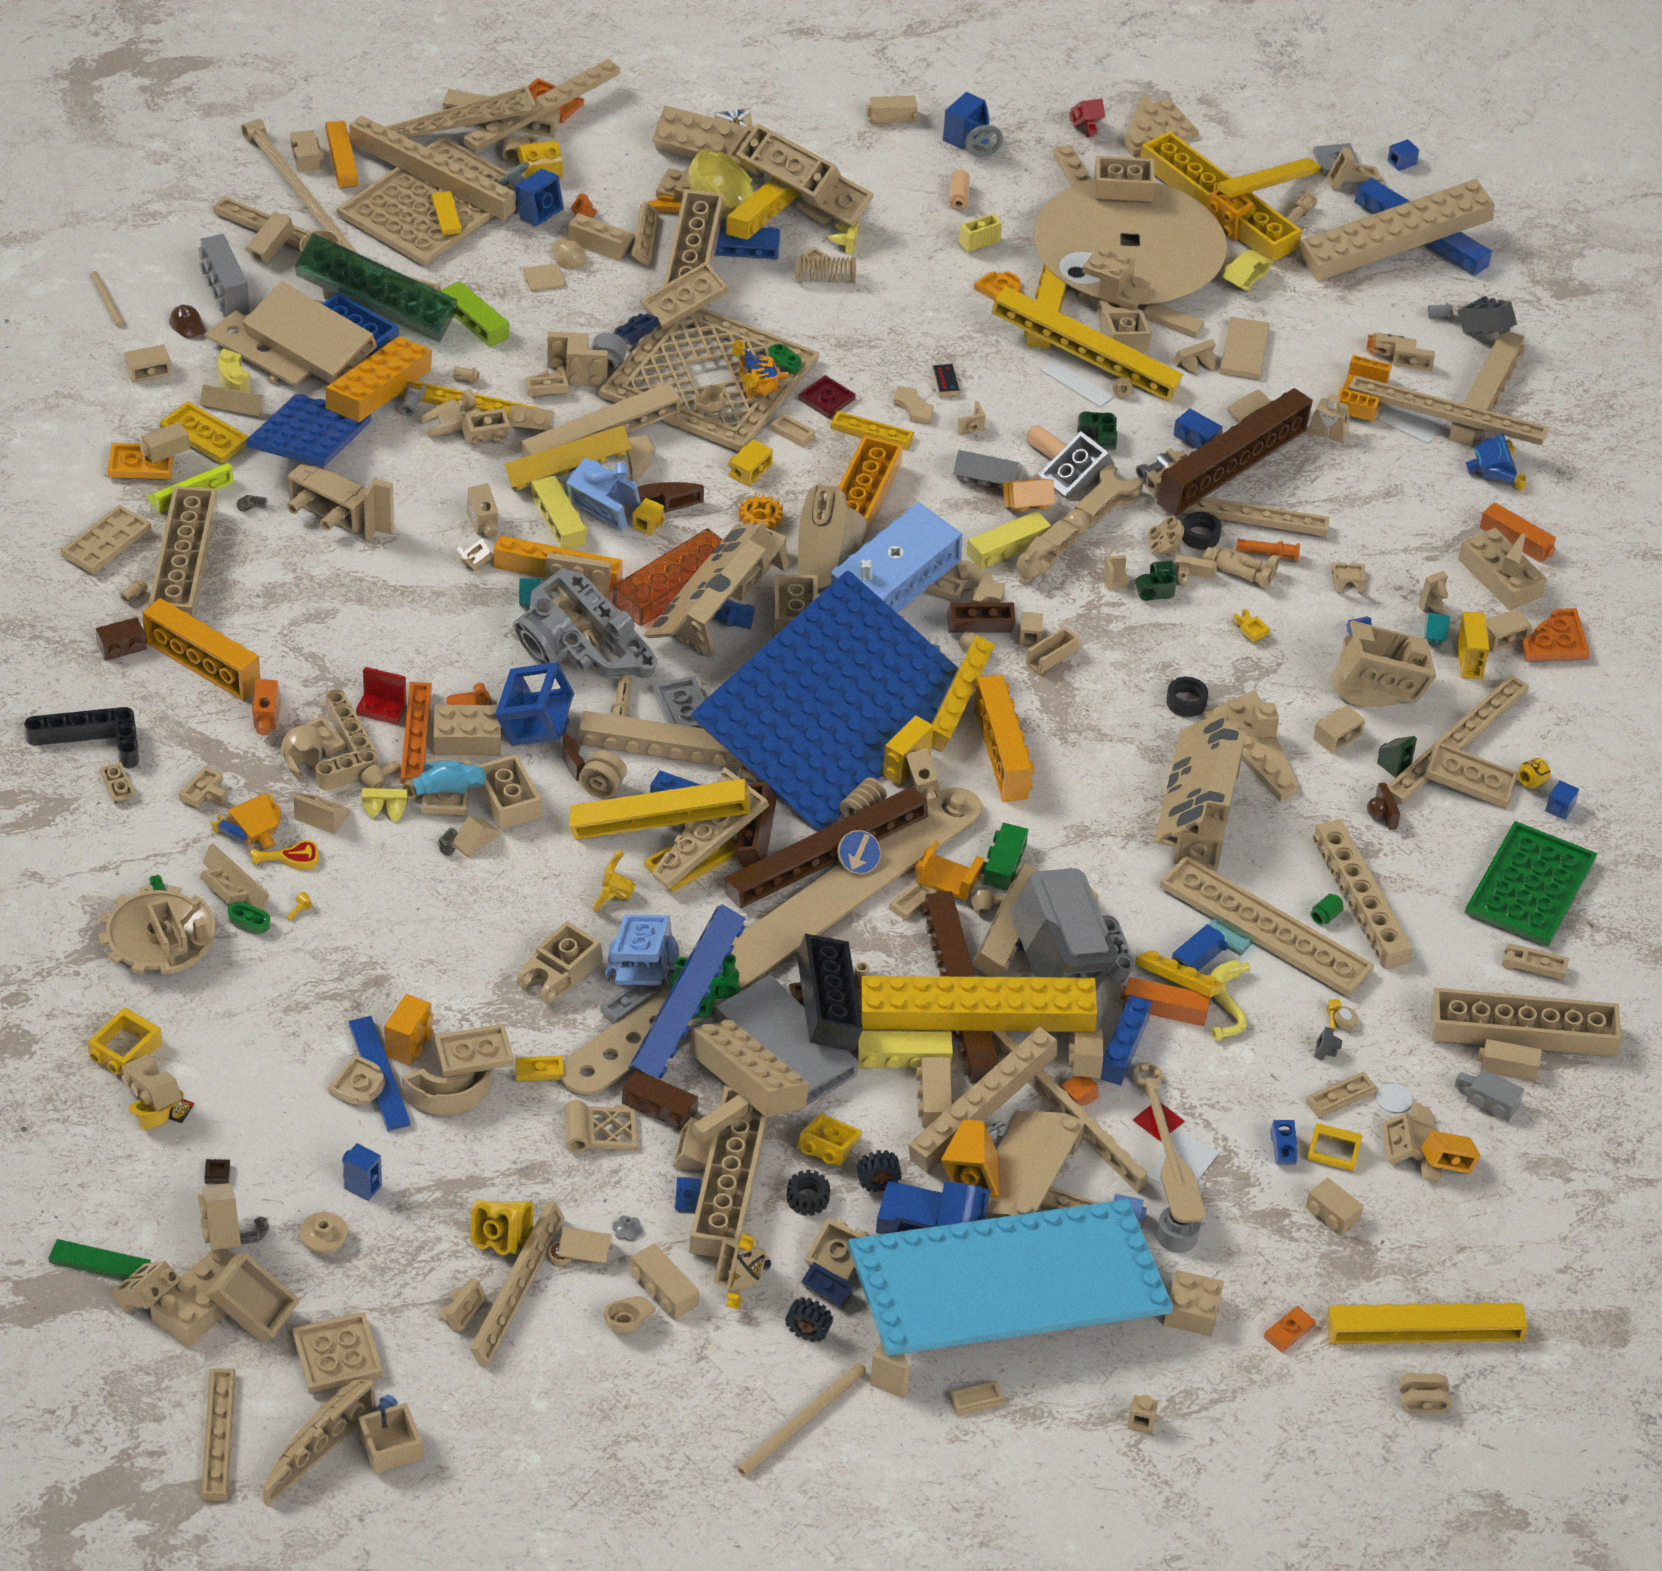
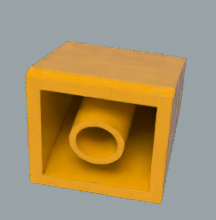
(972, 1157)

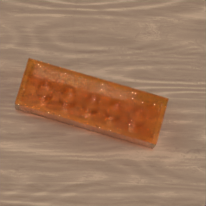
(654, 586)

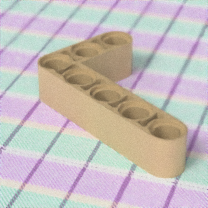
(361, 752)

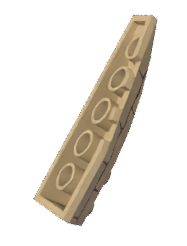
(320, 1435)

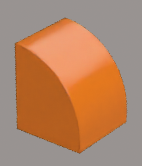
(1082, 1089)

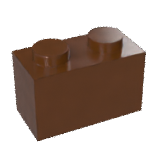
(121, 638)

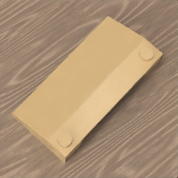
(1031, 1159)

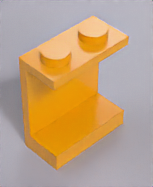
(947, 875)

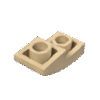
(1248, 405)
(117, 782)

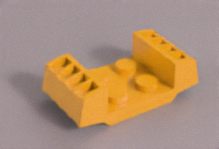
(1361, 404)

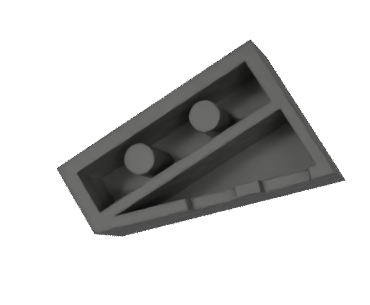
(1487, 316)

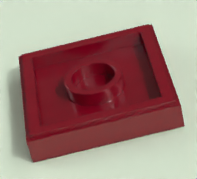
(826, 396)

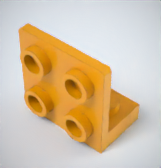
(1228, 211)

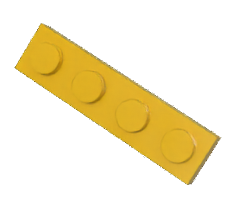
(1178, 973)

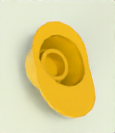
(148, 1117)

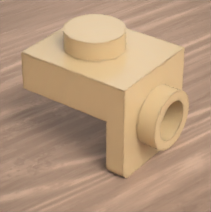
(475, 555)

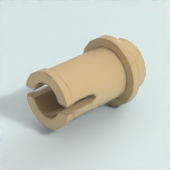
(471, 375)
(137, 588)

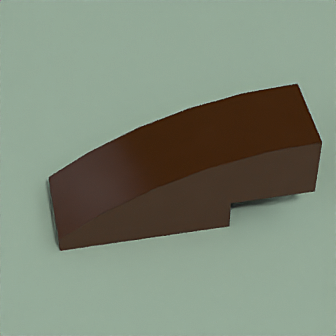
(672, 494)

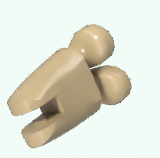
(450, 414)

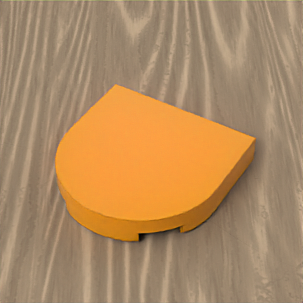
(994, 282)

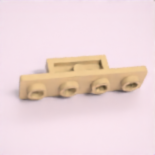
(230, 880)

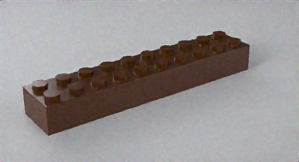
(1234, 451)

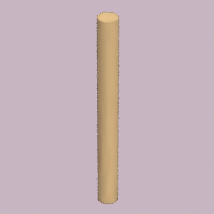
(106, 298)

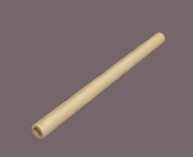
(801, 1419)

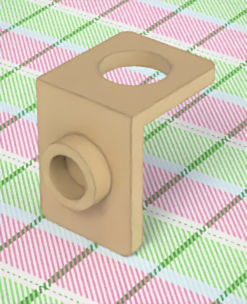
(972, 423)

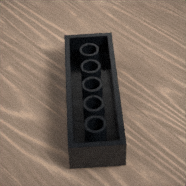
(829, 992)

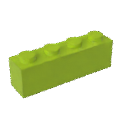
(478, 315)

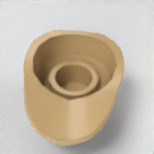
(568, 254)
(627, 1314)

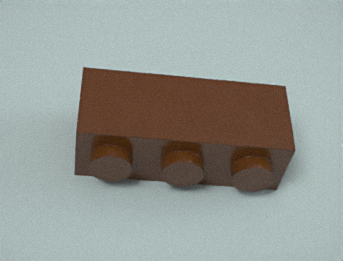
(981, 617)
(659, 1099)

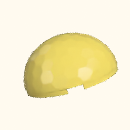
(720, 175)

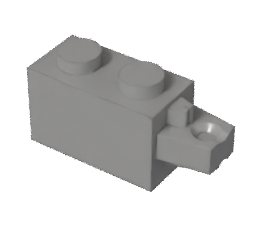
(1491, 1093)

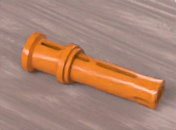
(1263, 548)

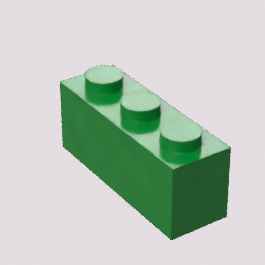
(1004, 856)

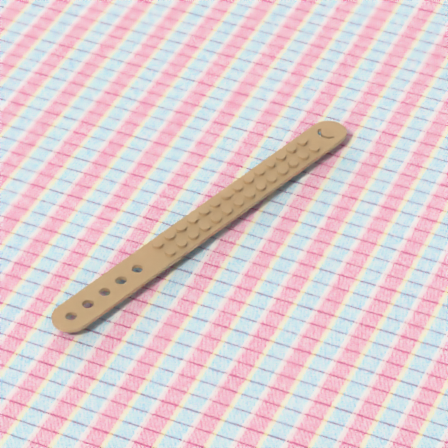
(782, 932)

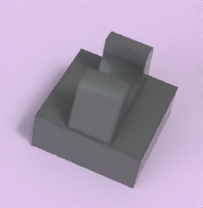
(1327, 1044)

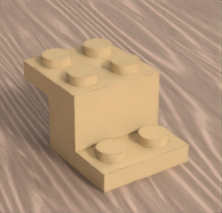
(1116, 277)
(581, 365)

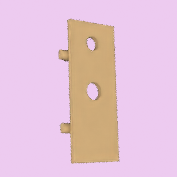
(243, 344)

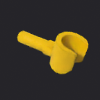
(303, 901)
(1332, 1007)

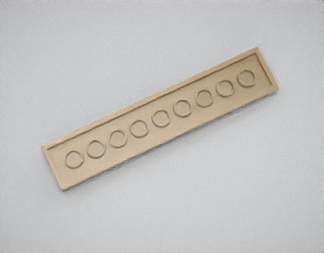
(1267, 926)

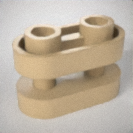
(1425, 1393)

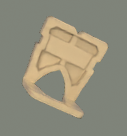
(1350, 574)

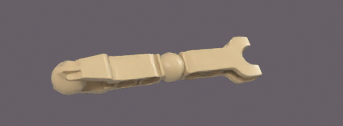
(1063, 534)

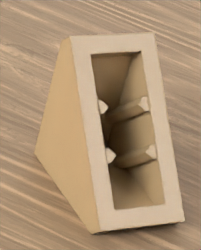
(474, 835)

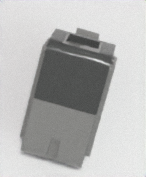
(1066, 930)

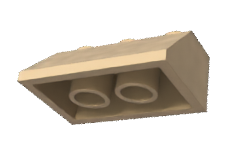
(600, 237)

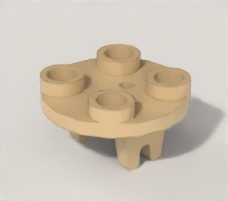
(1166, 537)

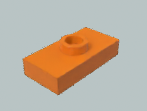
(1289, 1329)

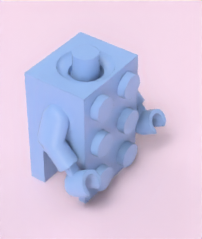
(602, 490)
(643, 951)

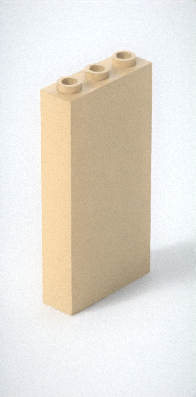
(309, 333)

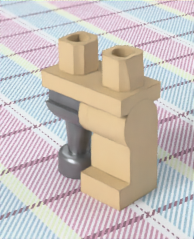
(1153, 472)

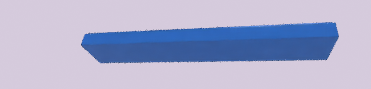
(371, 1048)

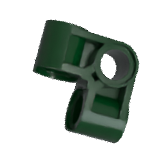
(1099, 426)
(1159, 583)

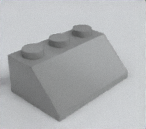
(985, 468)

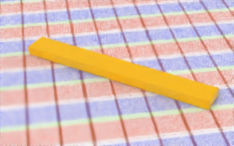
(1268, 177)
(438, 395)

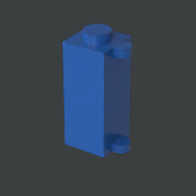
(1201, 948)

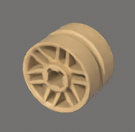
(603, 774)

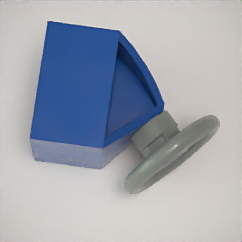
(968, 124)
(537, 196)

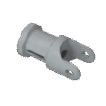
(411, 400)

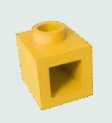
(648, 516)

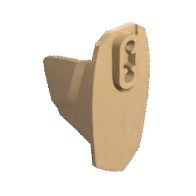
(831, 540)

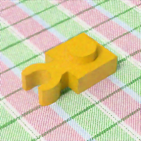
(1252, 628)

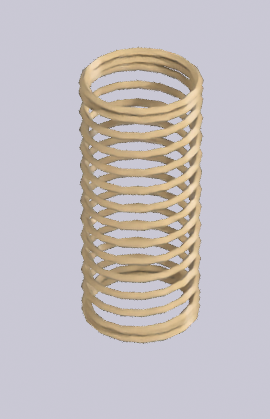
(851, 268)

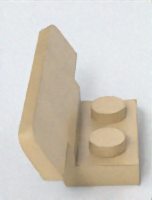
(1405, 1137)

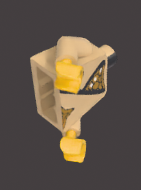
(740, 1266)

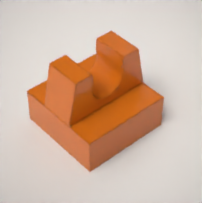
(583, 206)

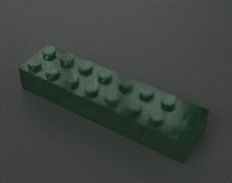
(376, 287)

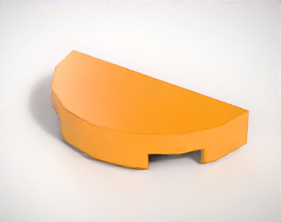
(666, 204)

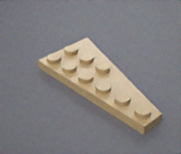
(1260, 754)
(704, 838)

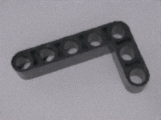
(85, 726)

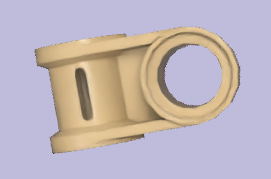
(509, 146)

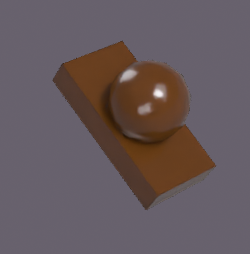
(1384, 806)

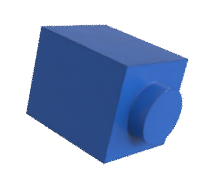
(1403, 155)
(1562, 800)

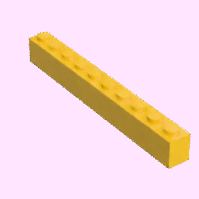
(1087, 343)

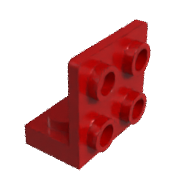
(383, 696)

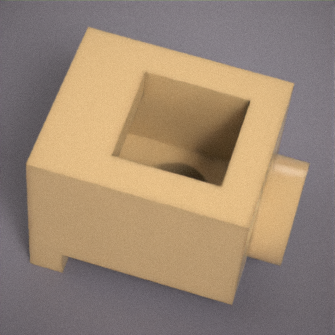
(1144, 1407)

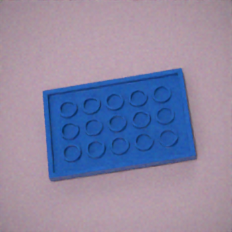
(306, 432)

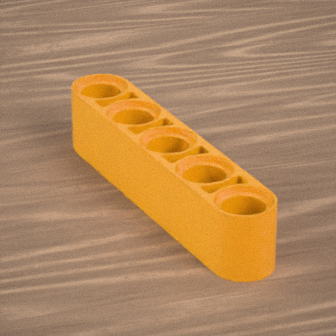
(341, 154)

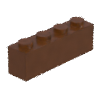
(755, 836)

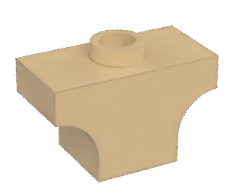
(988, 590)

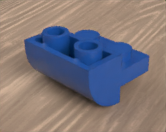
(962, 1203)

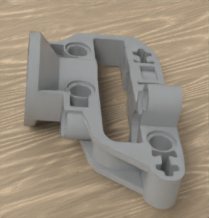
(546, 633)

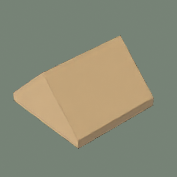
(319, 812)
(890, 1372)

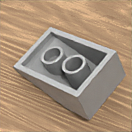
(1077, 465)

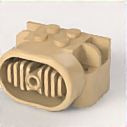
(1382, 667)

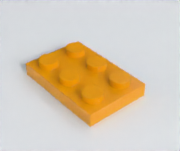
(128, 462)

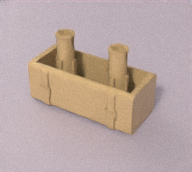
(328, 496)

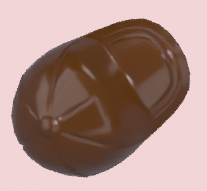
(186, 321)

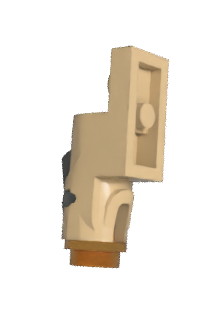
(1402, 351)

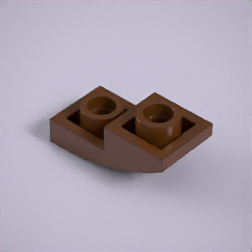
(571, 756)

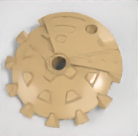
(135, 941)

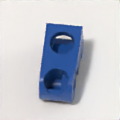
(1284, 1142)

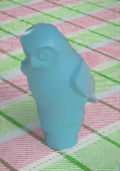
(448, 777)

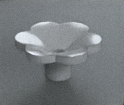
(627, 1228)

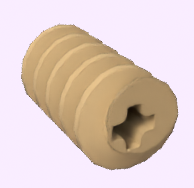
(862, 797)

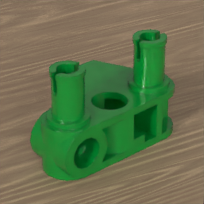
(723, 986)

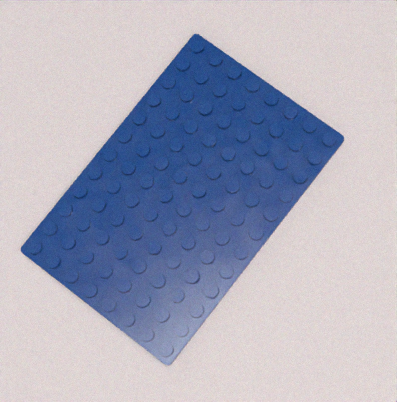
(827, 698)

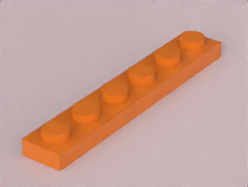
(416, 730)

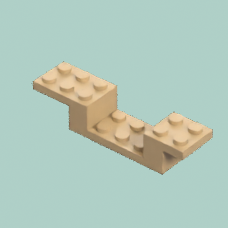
(816, 178)

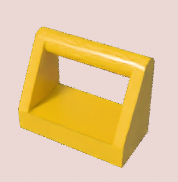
(1337, 1135)

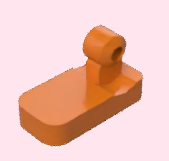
(478, 697)

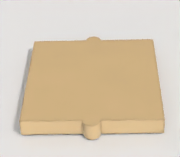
(544, 277)

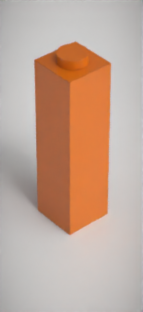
(1537, 542)
(1169, 1001)

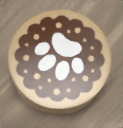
(553, 1255)

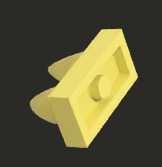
(848, 237)
(393, 799)

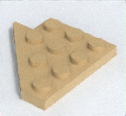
(1155, 120)

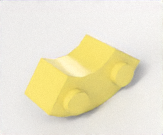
(1247, 269)
(231, 372)

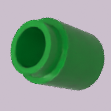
(1327, 909)

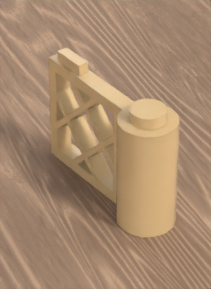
(581, 1124)

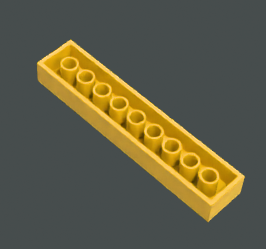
(1196, 176)
(978, 1003)

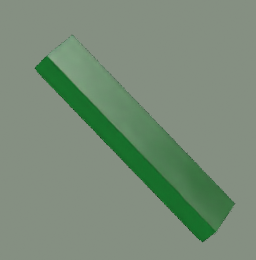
(95, 1259)

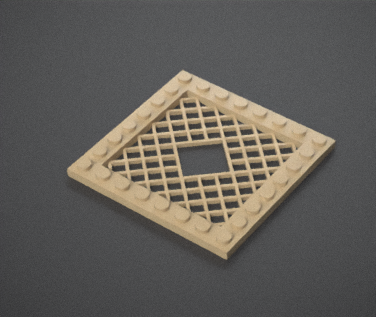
(647, 351)

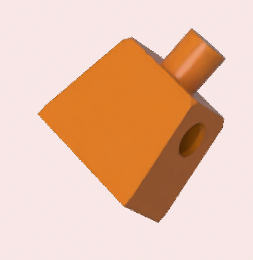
(266, 712)

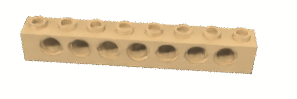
(1362, 894)

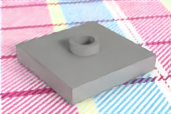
(1327, 155)

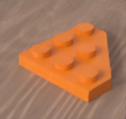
(1557, 638)

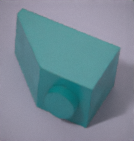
(526, 586)
(1436, 628)

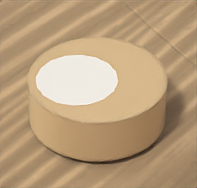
(1346, 1018)

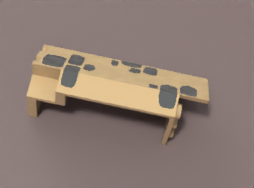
(715, 582)
(1201, 790)

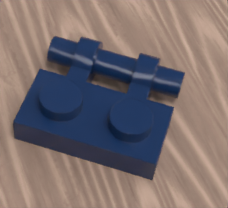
(637, 328)

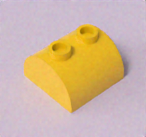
(541, 156)

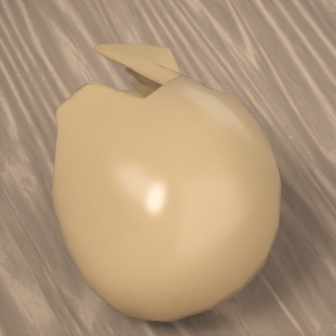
(302, 746)

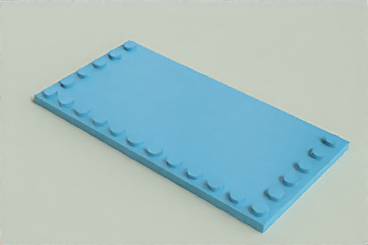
(1008, 1277)

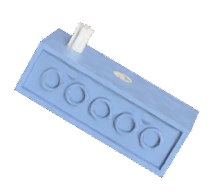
(906, 556)

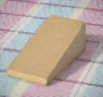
(1513, 557)

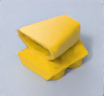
(501, 1225)

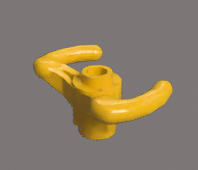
(614, 884)

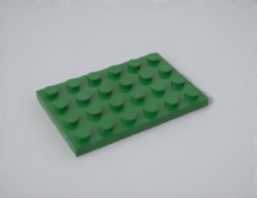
(1531, 883)

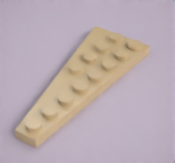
(492, 108)

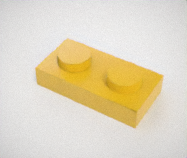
(539, 1068)

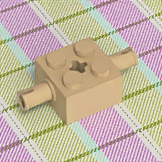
(579, 619)

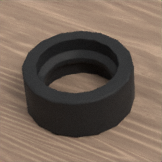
(1205, 520)
(1187, 708)

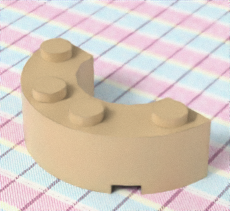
(446, 1095)

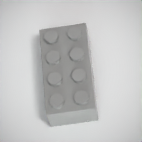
(223, 275)

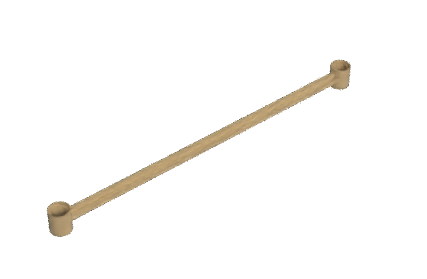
(257, 131)

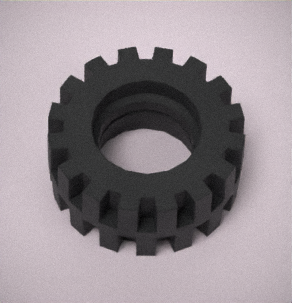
(810, 1181)

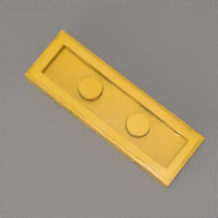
(446, 213)

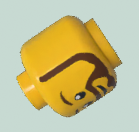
(1534, 773)

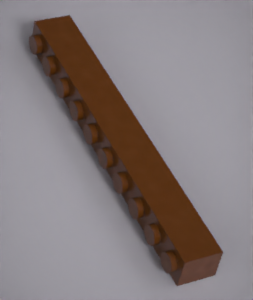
(821, 848)
(954, 961)

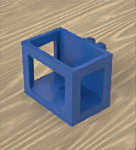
(534, 715)

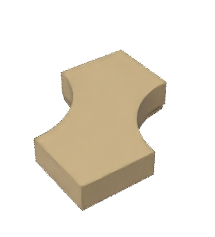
(917, 409)

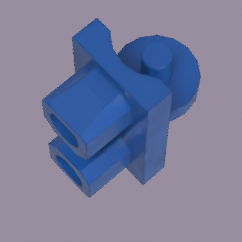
(736, 614)

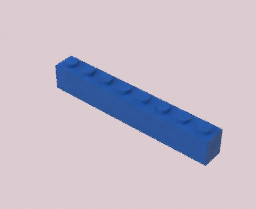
(1456, 248)
(688, 991)

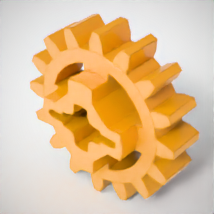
(761, 510)

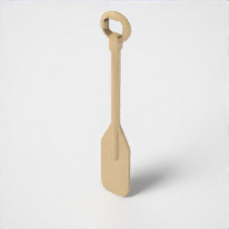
(1176, 1175)

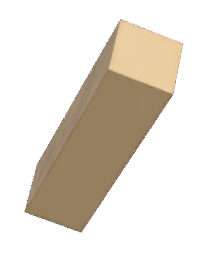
(720, 1118)

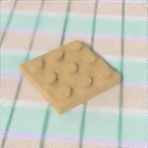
(337, 1352)

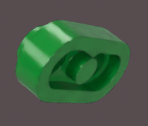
(785, 357)
(251, 917)

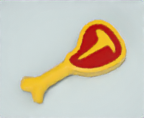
(302, 855)

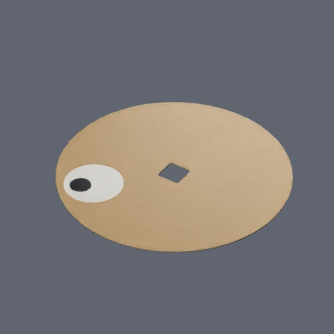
(1178, 235)

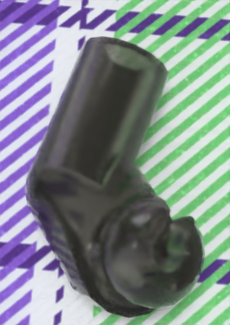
(250, 501)
(445, 842)
(257, 1233)

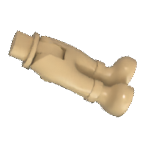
(1244, 565)

